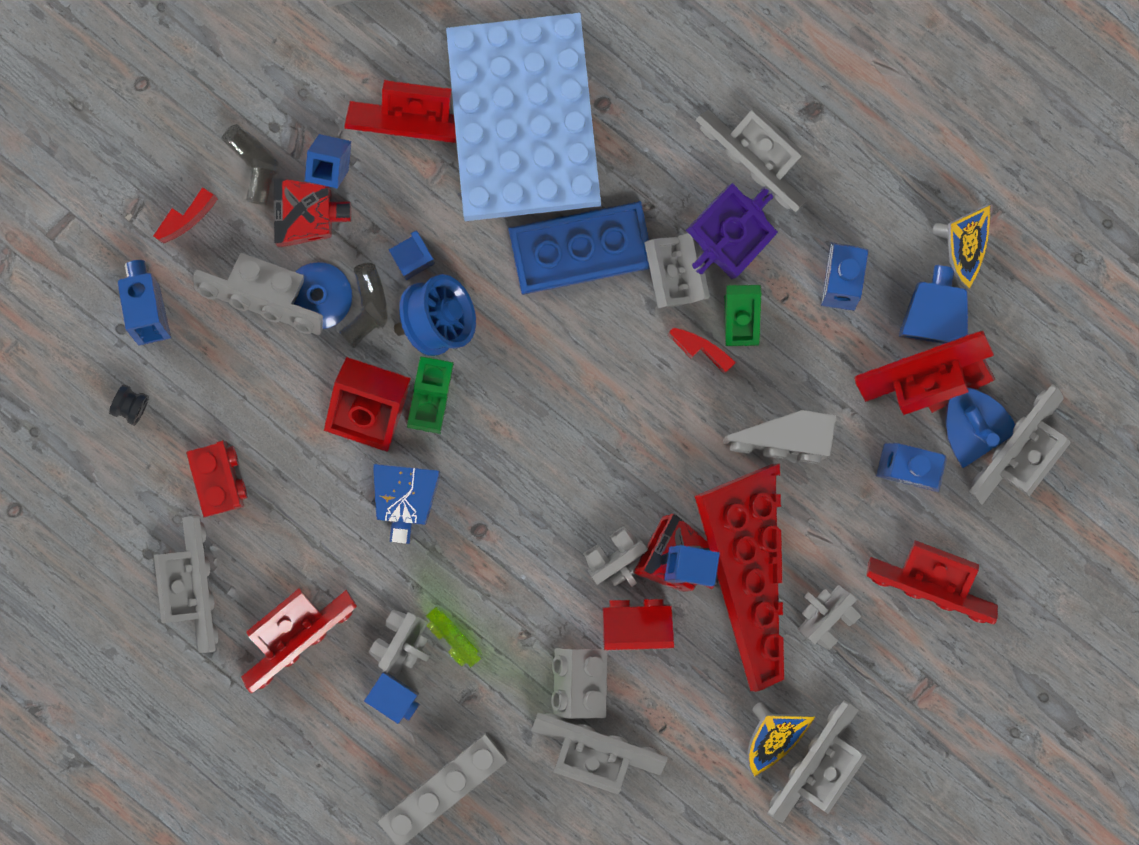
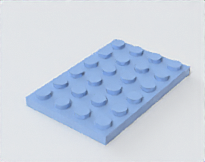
(523, 117)

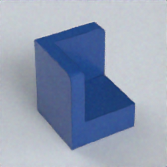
(412, 256)
(691, 565)

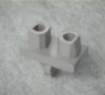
(628, 550)
(825, 612)
(406, 644)

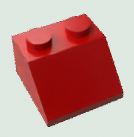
(366, 404)
(637, 626)

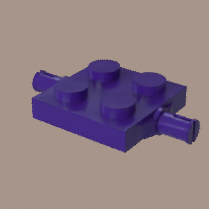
(732, 231)

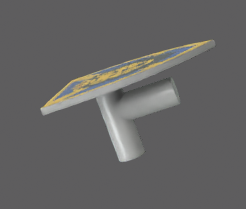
(966, 243)
(774, 737)

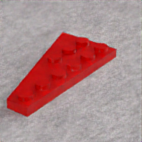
(744, 530)

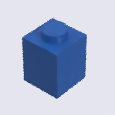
(328, 161)
(393, 698)

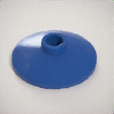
(336, 290)

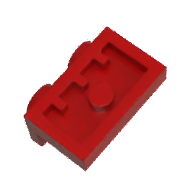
(216, 478)

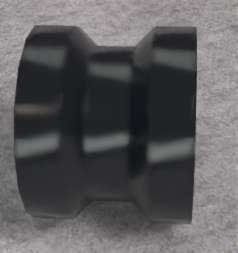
(128, 404)

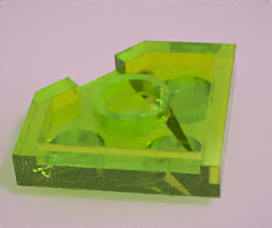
(462, 649)

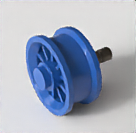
(436, 315)

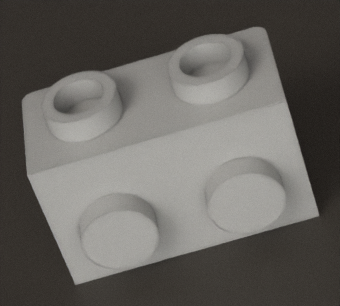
(672, 271)
(579, 683)

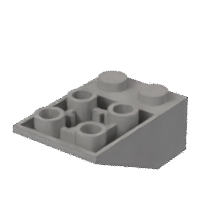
(798, 434)

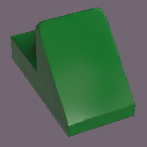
(742, 315)

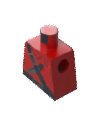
(305, 212)
(669, 532)

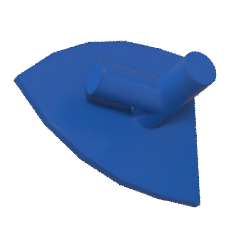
(976, 425)

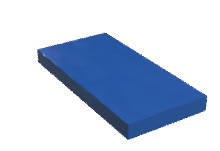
(580, 247)

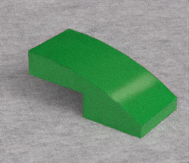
(430, 395)

